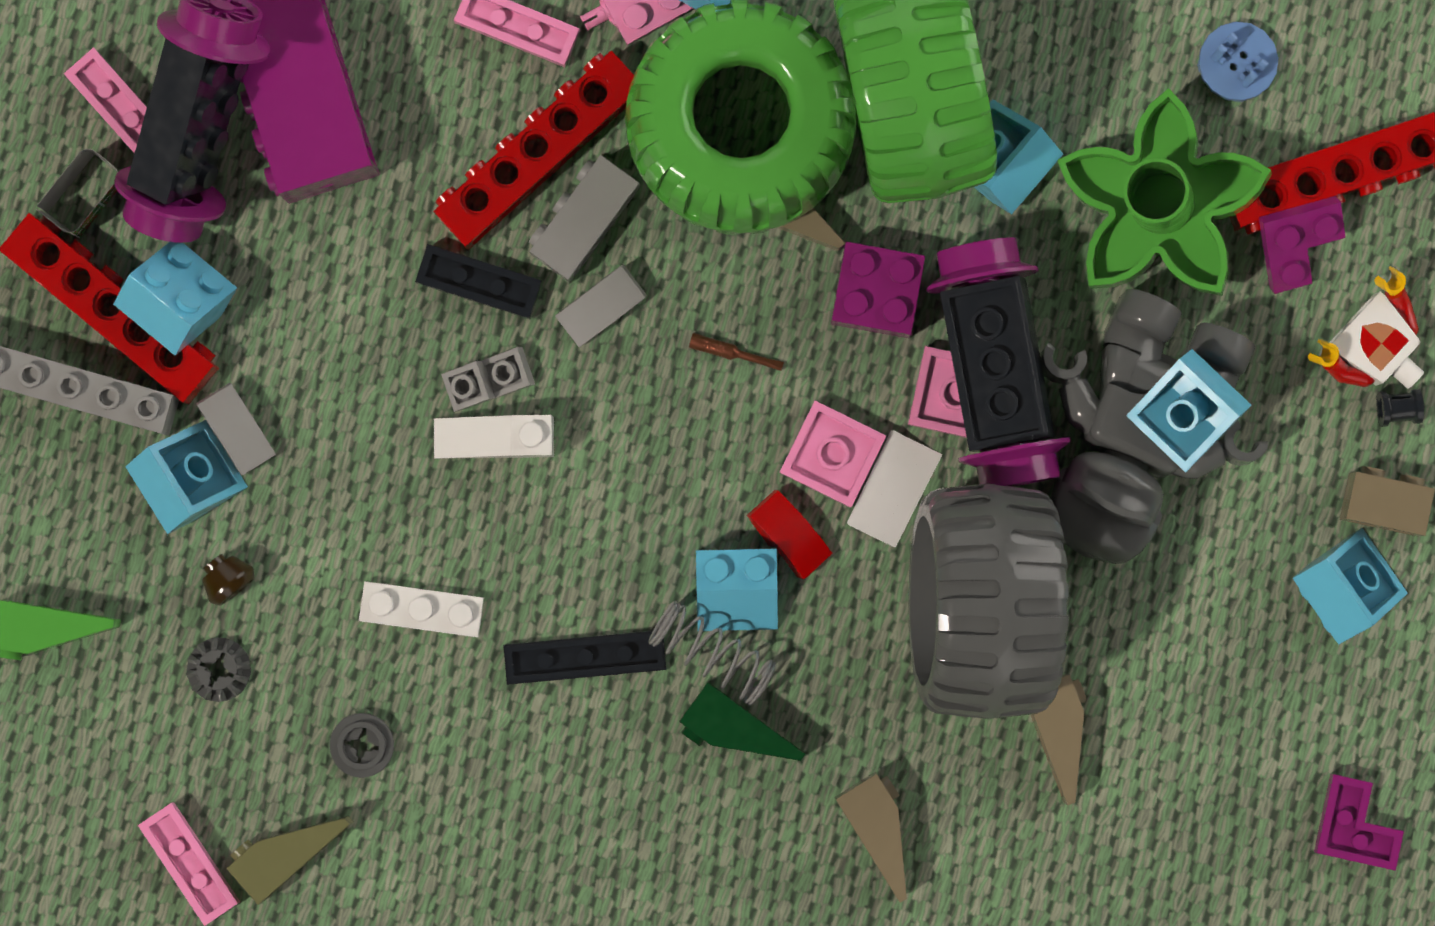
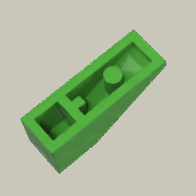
(38, 628)

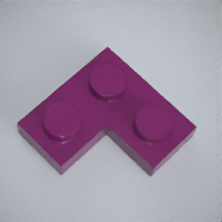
(1289, 235)
(1344, 828)

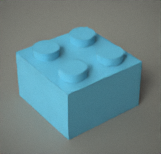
(175, 296)

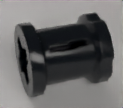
(1400, 407)

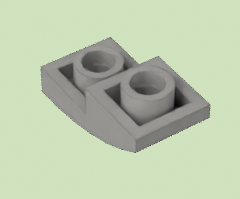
(601, 305)
(488, 379)
(235, 429)

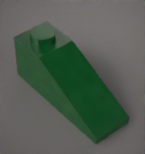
(728, 725)

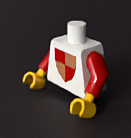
(1375, 340)

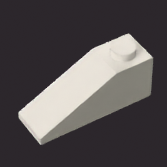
(494, 437)

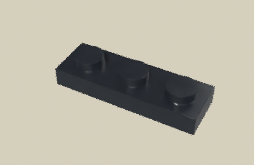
(478, 281)

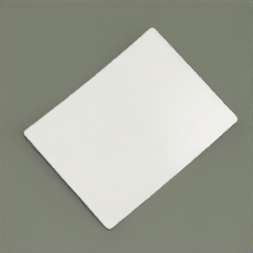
(894, 488)

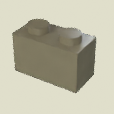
(1386, 502)

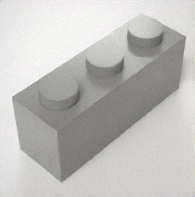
(583, 217)

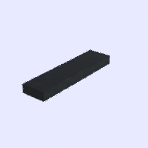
(582, 657)

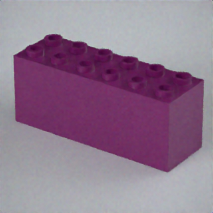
(305, 104)

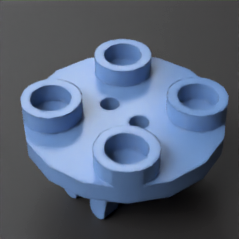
(1251, 74)

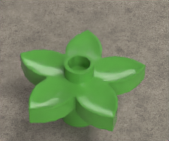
(1162, 200)

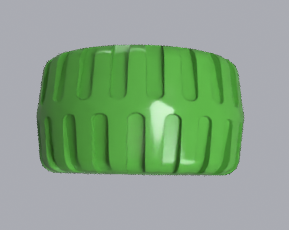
(918, 96)
(729, 190)

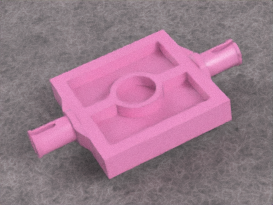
(635, 17)

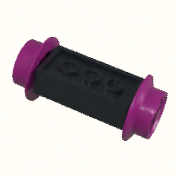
(188, 117)
(997, 362)

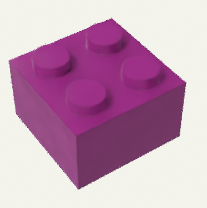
(877, 290)

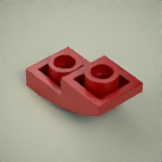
(790, 534)

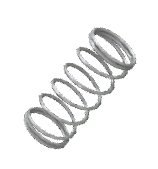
(749, 693)

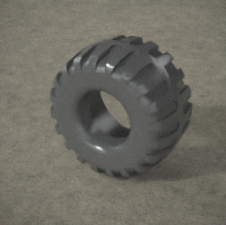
(987, 601)

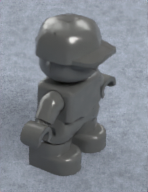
(1110, 496)

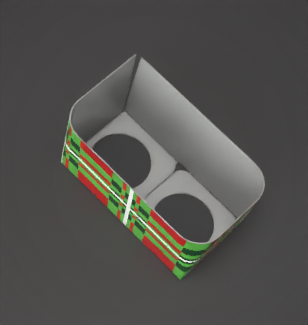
(65, 181)

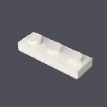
(421, 609)

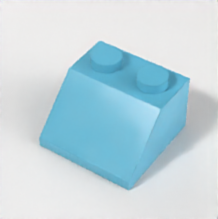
(1022, 158)
(1188, 410)
(185, 476)
(1350, 586)
(737, 589)

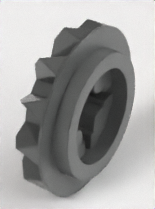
(235, 661)
(346, 756)

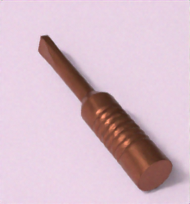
(729, 351)

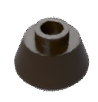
(226, 578)

